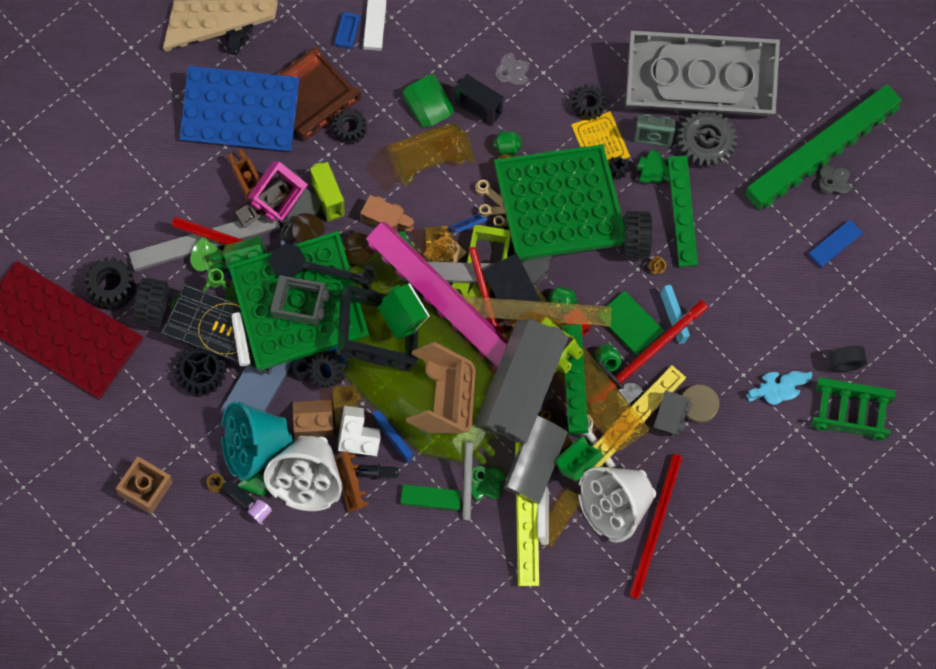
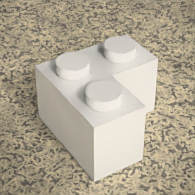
(354, 436)

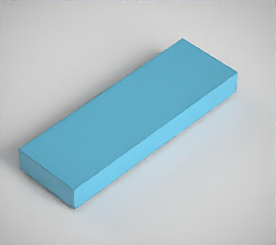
(673, 311)

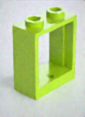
(327, 191)
(493, 235)

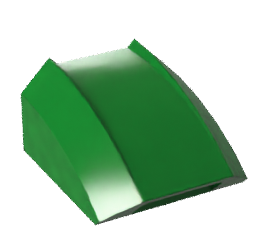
(428, 101)

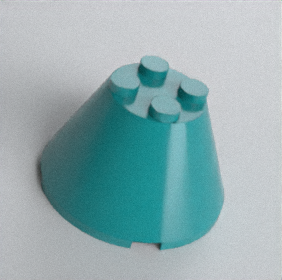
(252, 439)

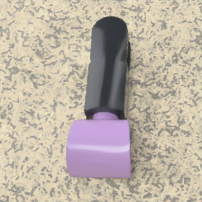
(258, 510)

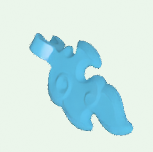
(785, 390)

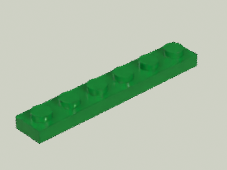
(682, 211)
(576, 386)

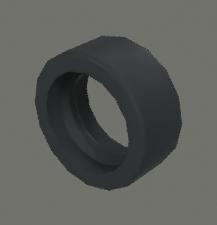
(847, 359)

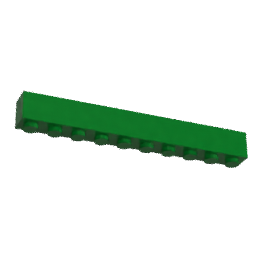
(823, 147)

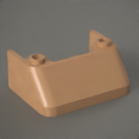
(453, 391)

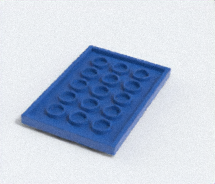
(239, 108)

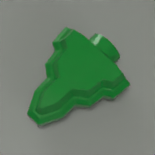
(653, 168)

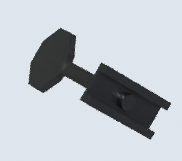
(290, 261)

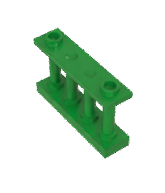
(864, 394)

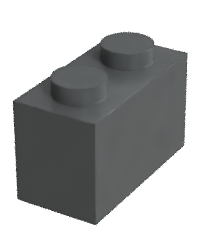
(672, 413)

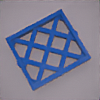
(467, 223)

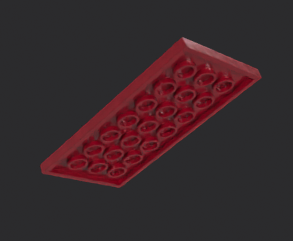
(63, 331)

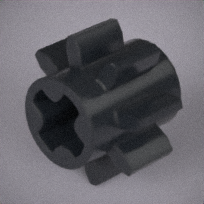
(618, 162)

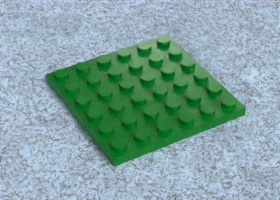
(560, 202)
(280, 340)

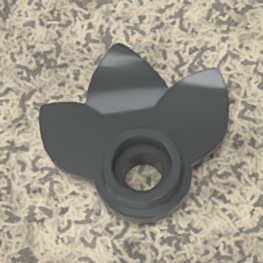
(834, 180)

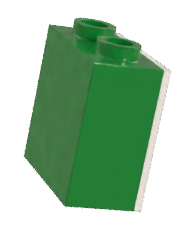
(403, 311)

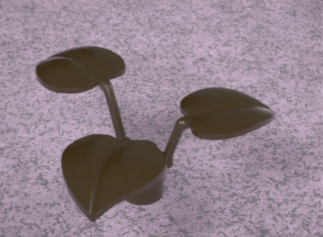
(310, 226)

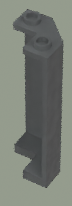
(522, 380)

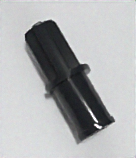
(379, 471)

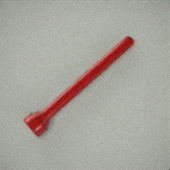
(482, 284)

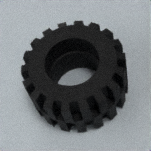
(637, 235)
(108, 269)
(151, 302)

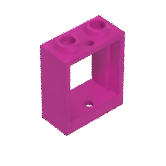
(298, 187)

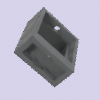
(280, 297)

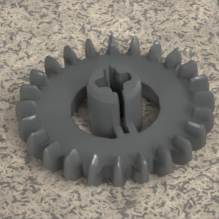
(704, 149)

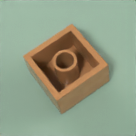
(144, 485)

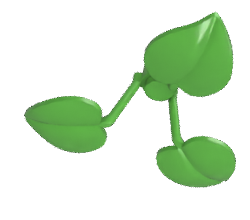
(201, 261)

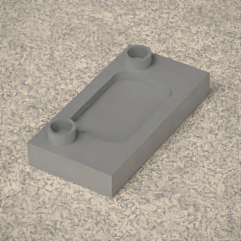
(702, 73)

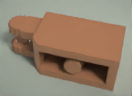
(379, 211)

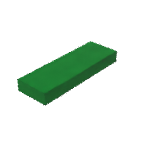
(431, 497)

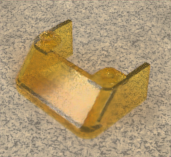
(428, 150)

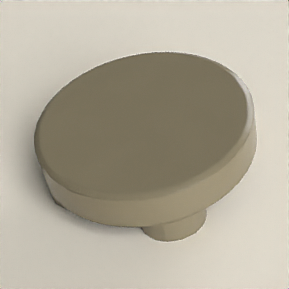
(704, 403)

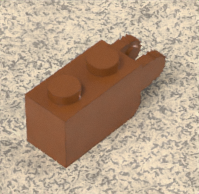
(244, 173)

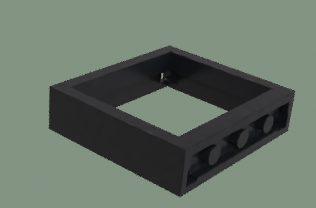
(368, 352)

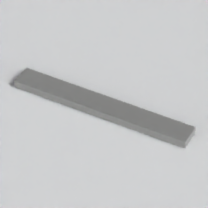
(183, 246)

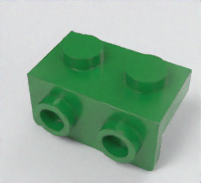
(578, 459)

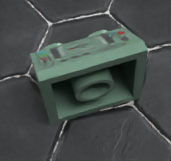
(654, 130)

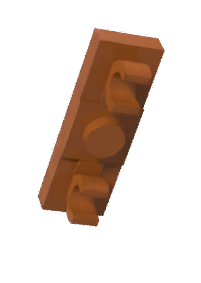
(349, 482)

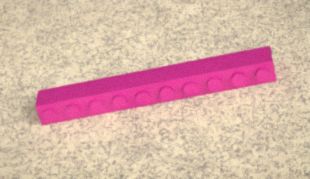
(439, 292)

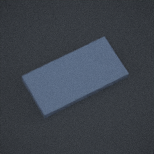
(258, 387)

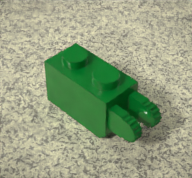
(238, 252)

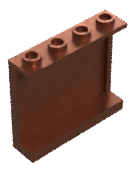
(320, 93)

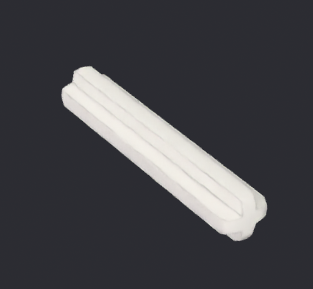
(240, 339)

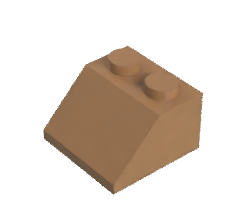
(313, 419)

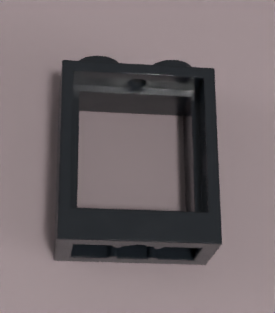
(479, 99)

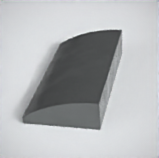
(536, 460)

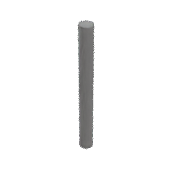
(467, 480)

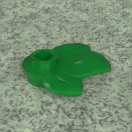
(488, 484)

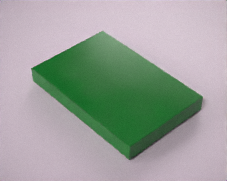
(632, 324)

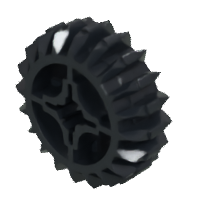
(193, 384)

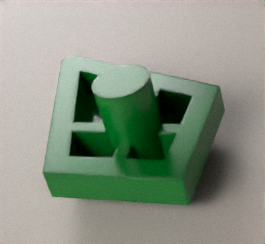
(254, 485)

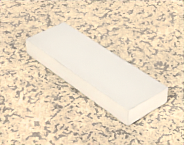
(374, 25)
(543, 519)

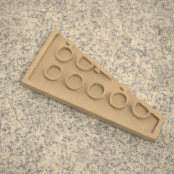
(211, 18)

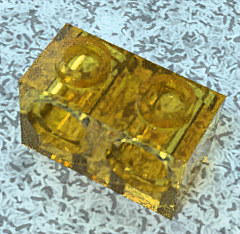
(436, 247)
(339, 403)

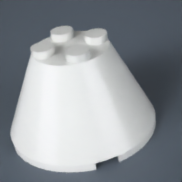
(305, 475)
(615, 500)

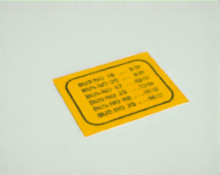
(601, 131)

